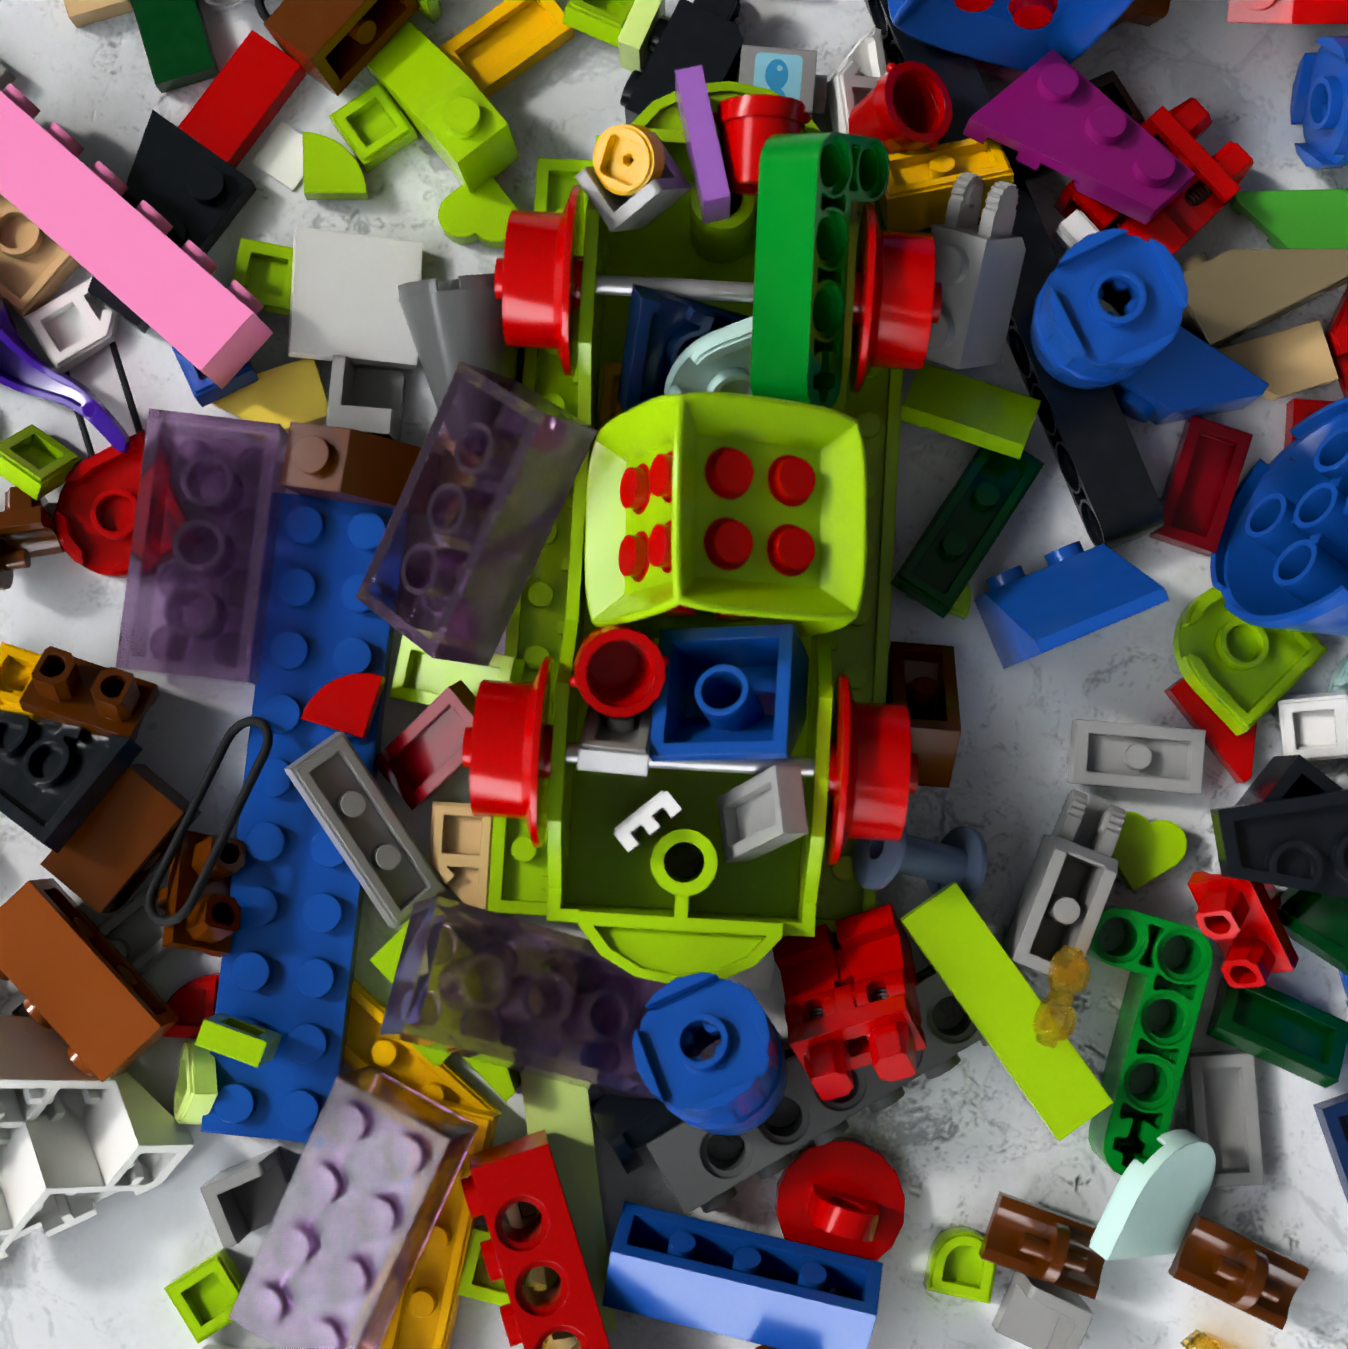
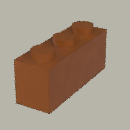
(78, 981)

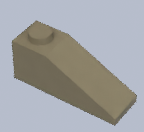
(1255, 287)

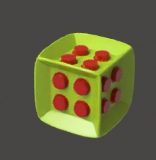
(726, 515)

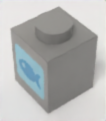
(786, 73)

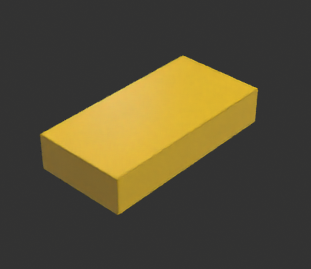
(508, 42)

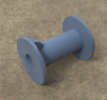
(957, 858)

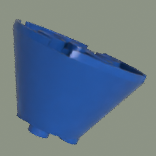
(1288, 533)

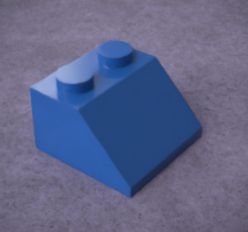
(730, 693)

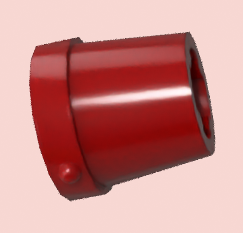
(905, 109)
(745, 127)
(619, 671)

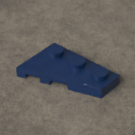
(656, 335)

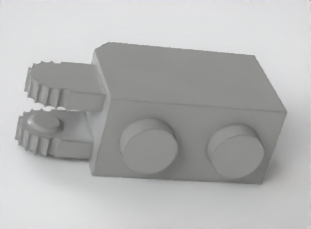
(977, 274)
(1065, 888)

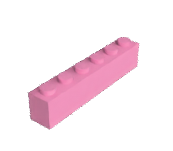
(125, 244)

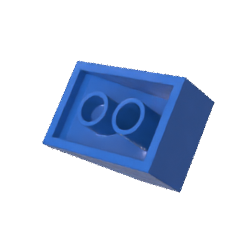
(1063, 601)

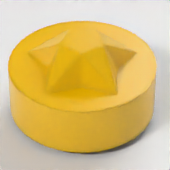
(628, 158)

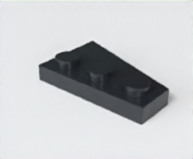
(56, 775)

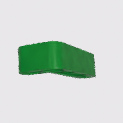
(803, 258)
(1135, 1043)

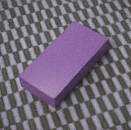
(702, 144)

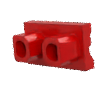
(1245, 927)

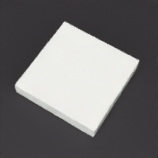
(350, 298)

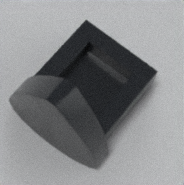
(630, 1124)

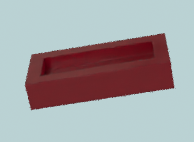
(1202, 485)
(430, 747)

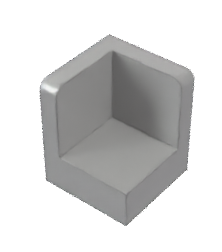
(635, 210)
(366, 399)
(246, 1195)
(1042, 1314)

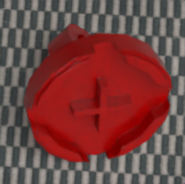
(841, 1199)

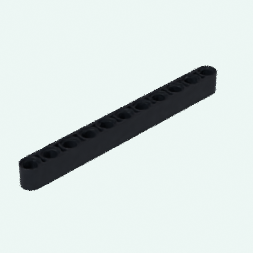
(1080, 424)

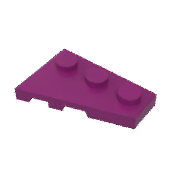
(1074, 128)

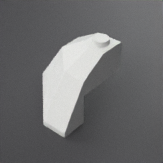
(71, 1135)

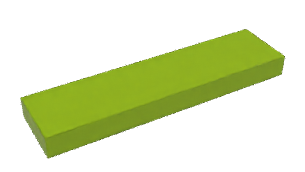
(1004, 1010)

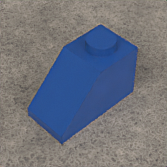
(1185, 382)

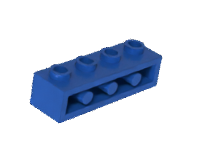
(740, 1282)

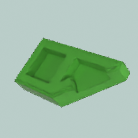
(1297, 217)

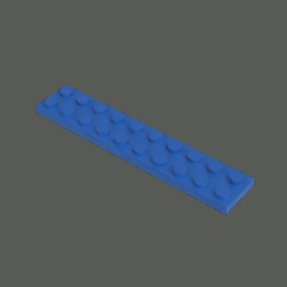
(296, 892)

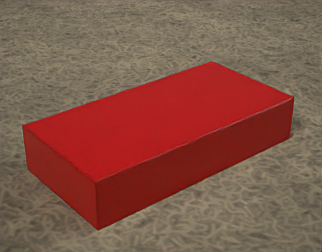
(243, 99)

